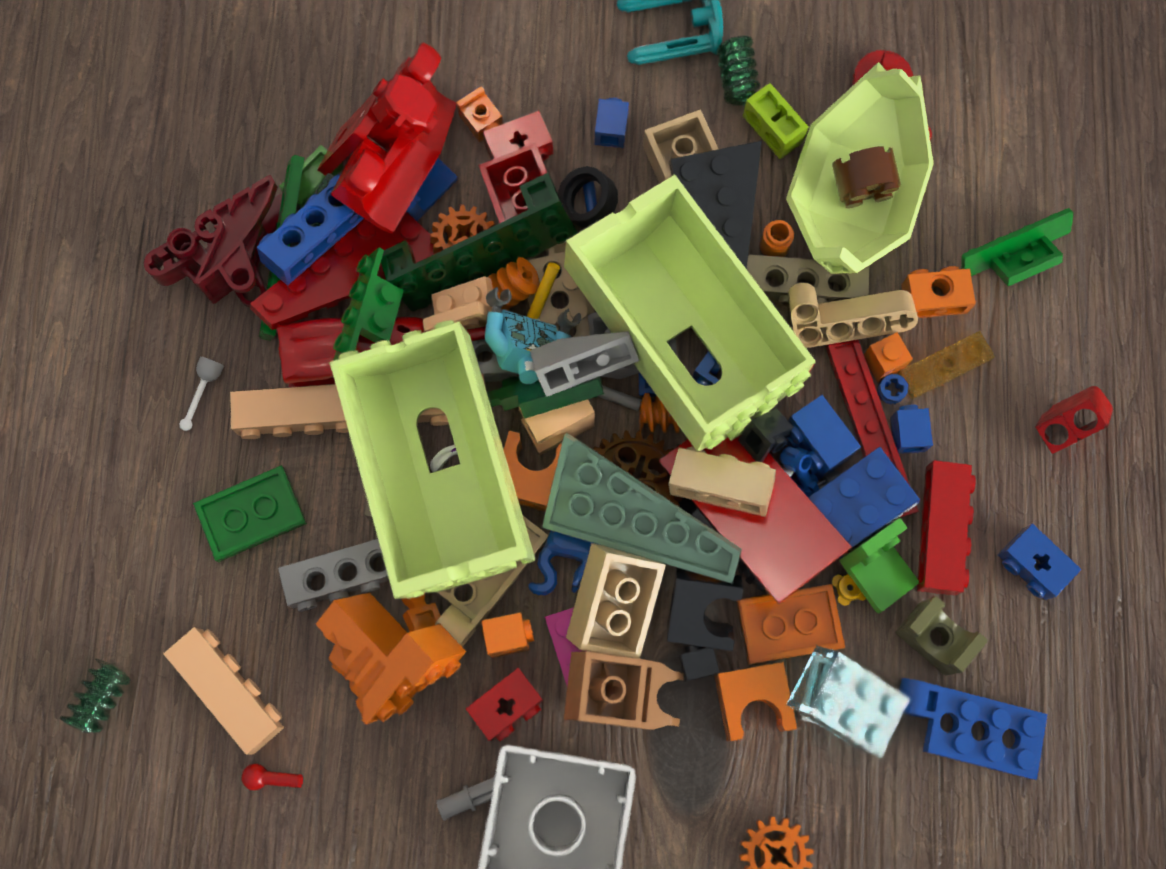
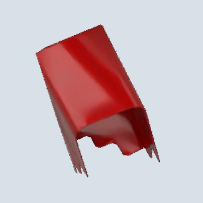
(1091, 399)

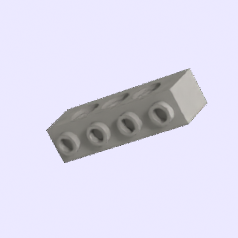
(298, 576)

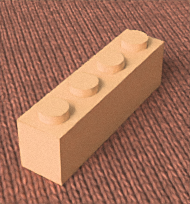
(224, 690)

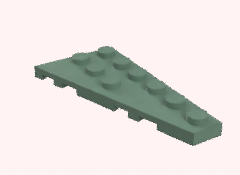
(615, 510)

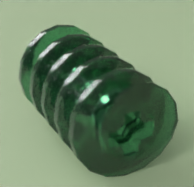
(738, 69)
(96, 698)

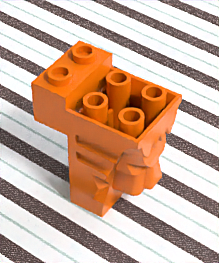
(383, 658)

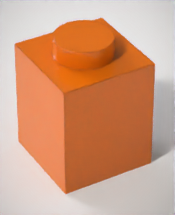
(887, 356)

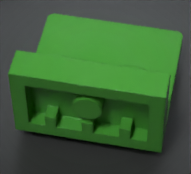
(880, 568)

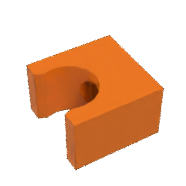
(530, 485)
(747, 685)

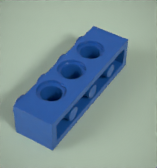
(313, 242)

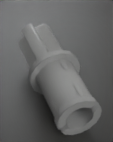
(466, 799)

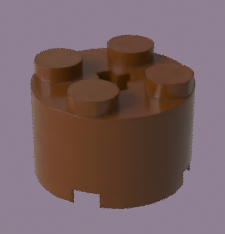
(866, 176)

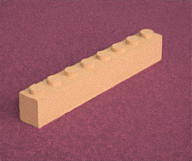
(298, 409)

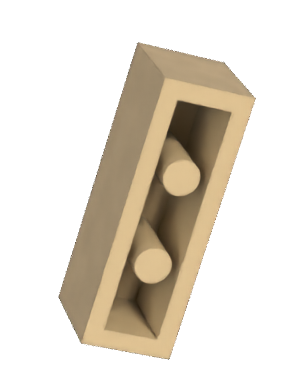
(722, 481)

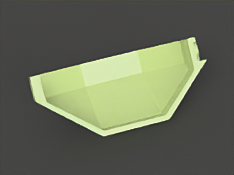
(874, 112)

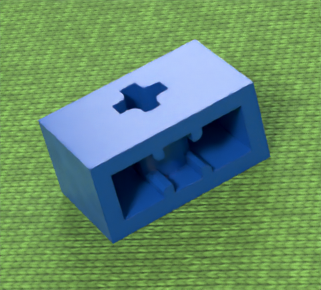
(1054, 568)

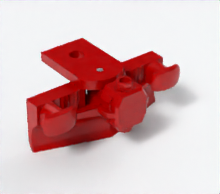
(410, 124)

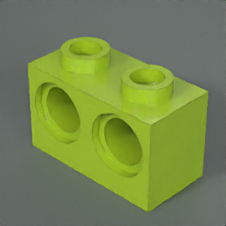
(775, 121)

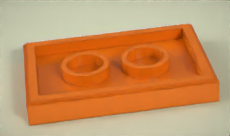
(792, 627)

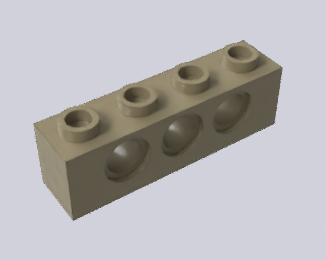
(791, 270)

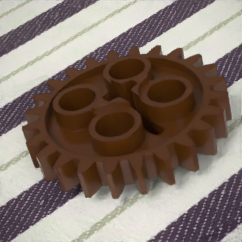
(634, 449)

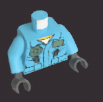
(514, 335)

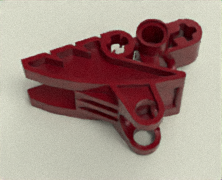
(232, 253)

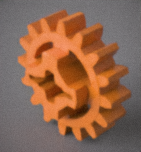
(457, 224)
(786, 841)

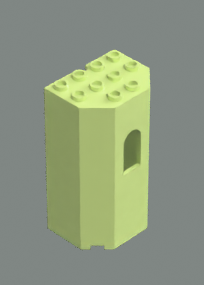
(670, 270)
(444, 523)

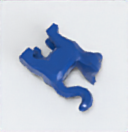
(562, 546)

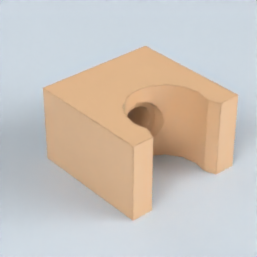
(550, 427)

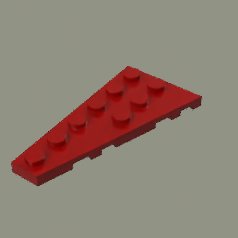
(336, 271)

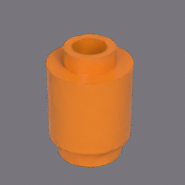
(776, 239)

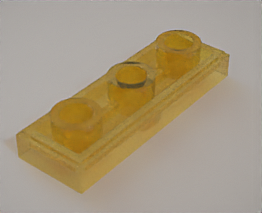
(932, 372)

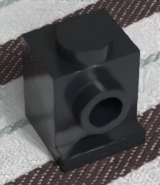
(766, 434)

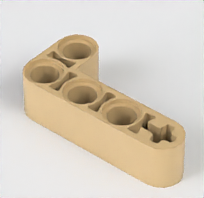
(848, 318)

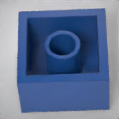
(823, 436)

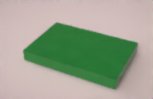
(249, 513)

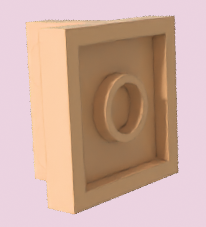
(461, 304)

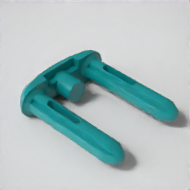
(708, 15)

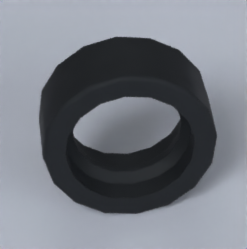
(572, 184)

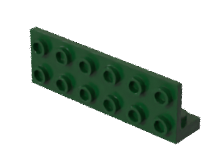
(484, 253)

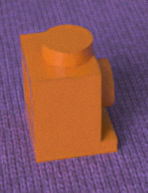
(472, 107)

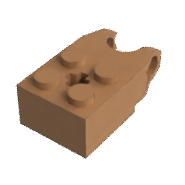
(630, 691)

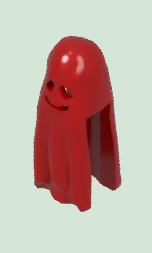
(309, 344)

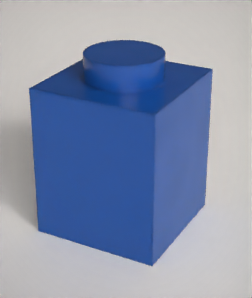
(611, 122)
(911, 429)

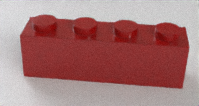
(945, 528)

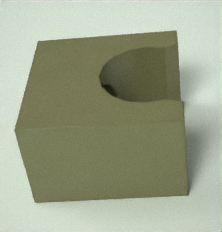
(958, 644)

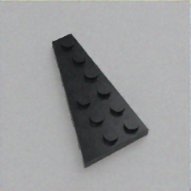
(724, 189)

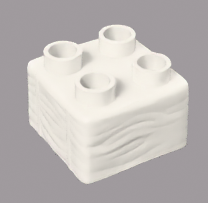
(557, 812)

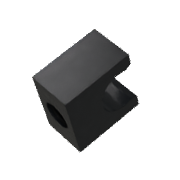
(689, 600)

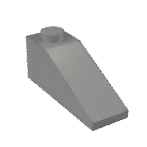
(581, 359)

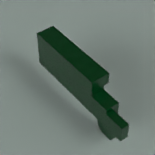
(532, 398)

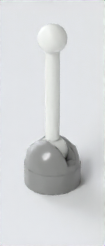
(208, 371)

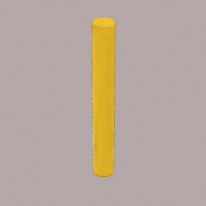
(543, 290)

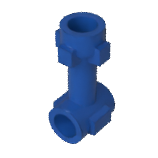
(800, 462)

